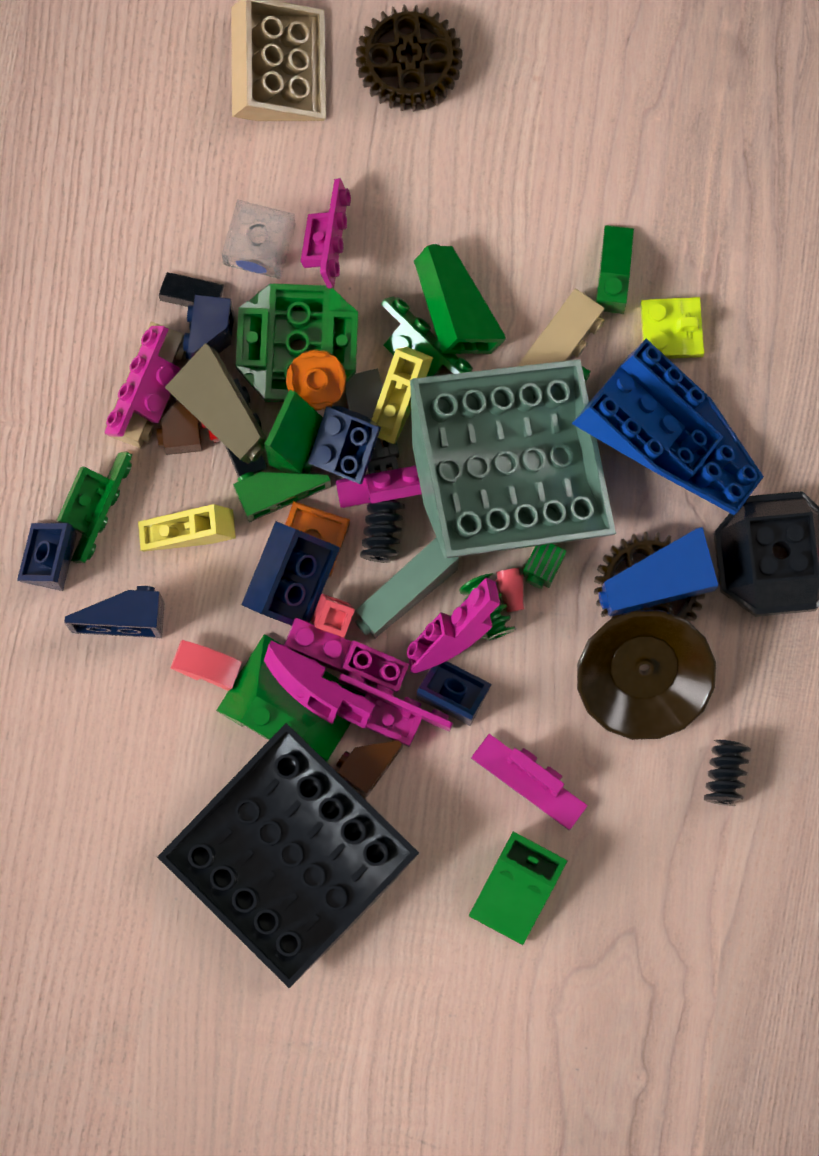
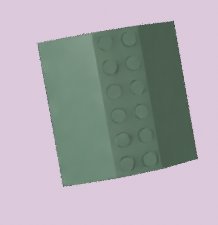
(506, 461)

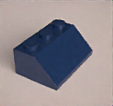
(290, 575)

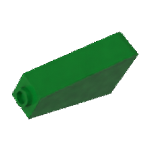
(455, 304)

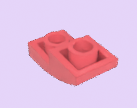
(206, 664)

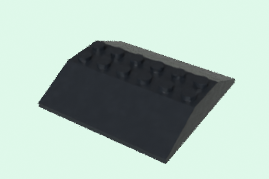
(288, 855)

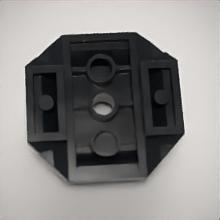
(746, 559)

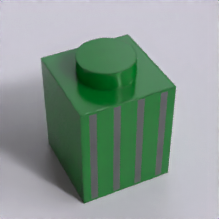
(543, 565)

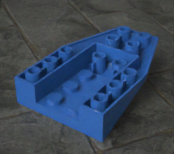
(671, 428)

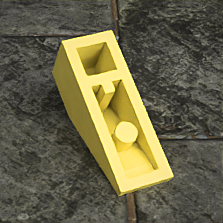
(395, 398)
(187, 528)

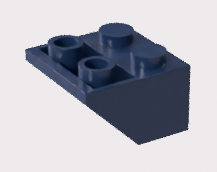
(210, 323)
(344, 443)

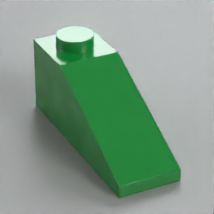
(615, 268)
(272, 491)

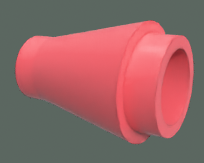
(511, 586)

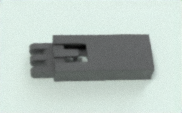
(362, 397)

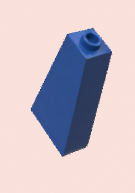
(663, 577)

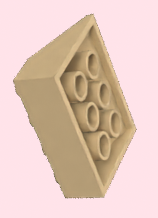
(278, 61)

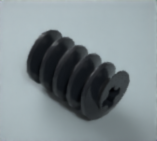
(381, 531)
(727, 772)

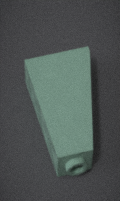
(405, 589)

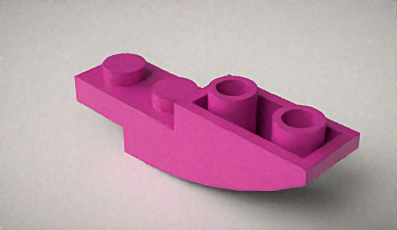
(453, 634)
(346, 655)
(305, 683)

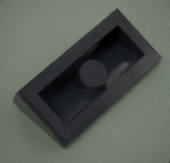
(182, 289)

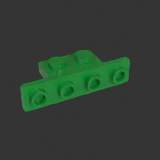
(416, 334)
(90, 501)

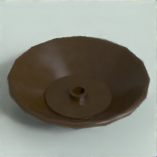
(653, 700)

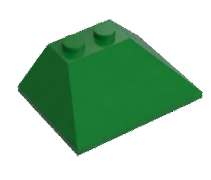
(266, 706)

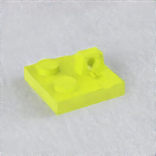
(673, 326)

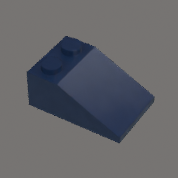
(125, 614)

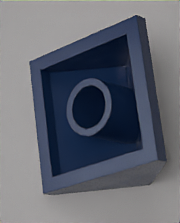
(47, 555)
(453, 691)

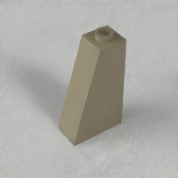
(217, 403)

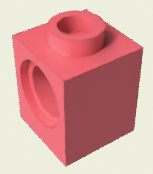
(333, 615)

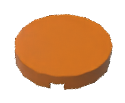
(317, 378)

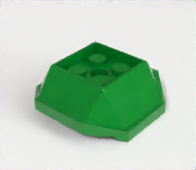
(289, 314)

